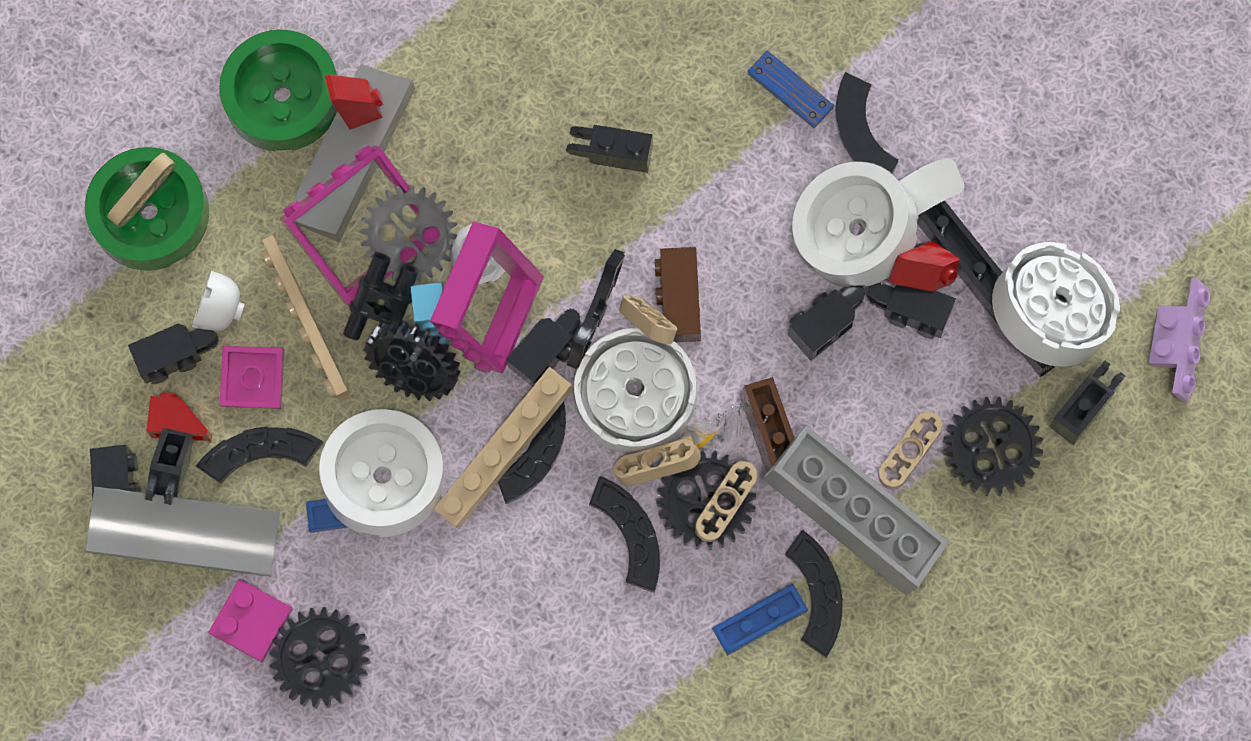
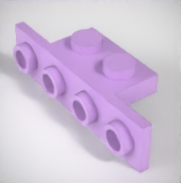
(1178, 339)

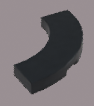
(853, 124)
(597, 309)
(256, 445)
(537, 460)
(636, 529)
(824, 592)

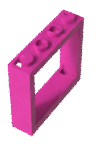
(320, 191)
(514, 306)

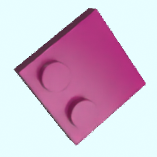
(251, 377)
(250, 620)

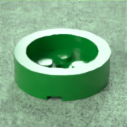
(268, 64)
(148, 242)

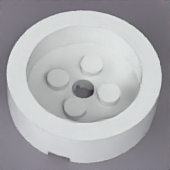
(850, 196)
(1047, 327)
(630, 421)
(381, 442)

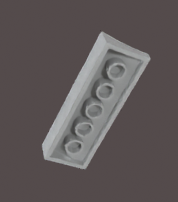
(339, 146)
(856, 510)
(182, 533)

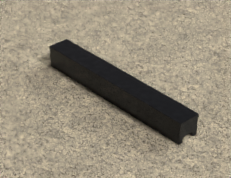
(975, 264)

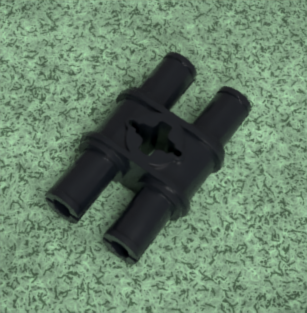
(372, 289)

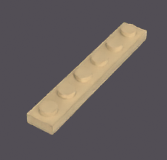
(309, 331)
(504, 448)

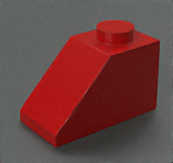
(354, 99)
(925, 268)
(172, 413)

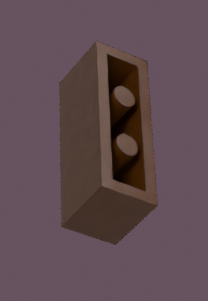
(680, 291)
(767, 420)

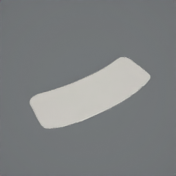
(932, 184)

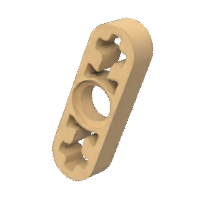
(141, 190)
(647, 319)
(929, 437)
(676, 456)
(731, 477)

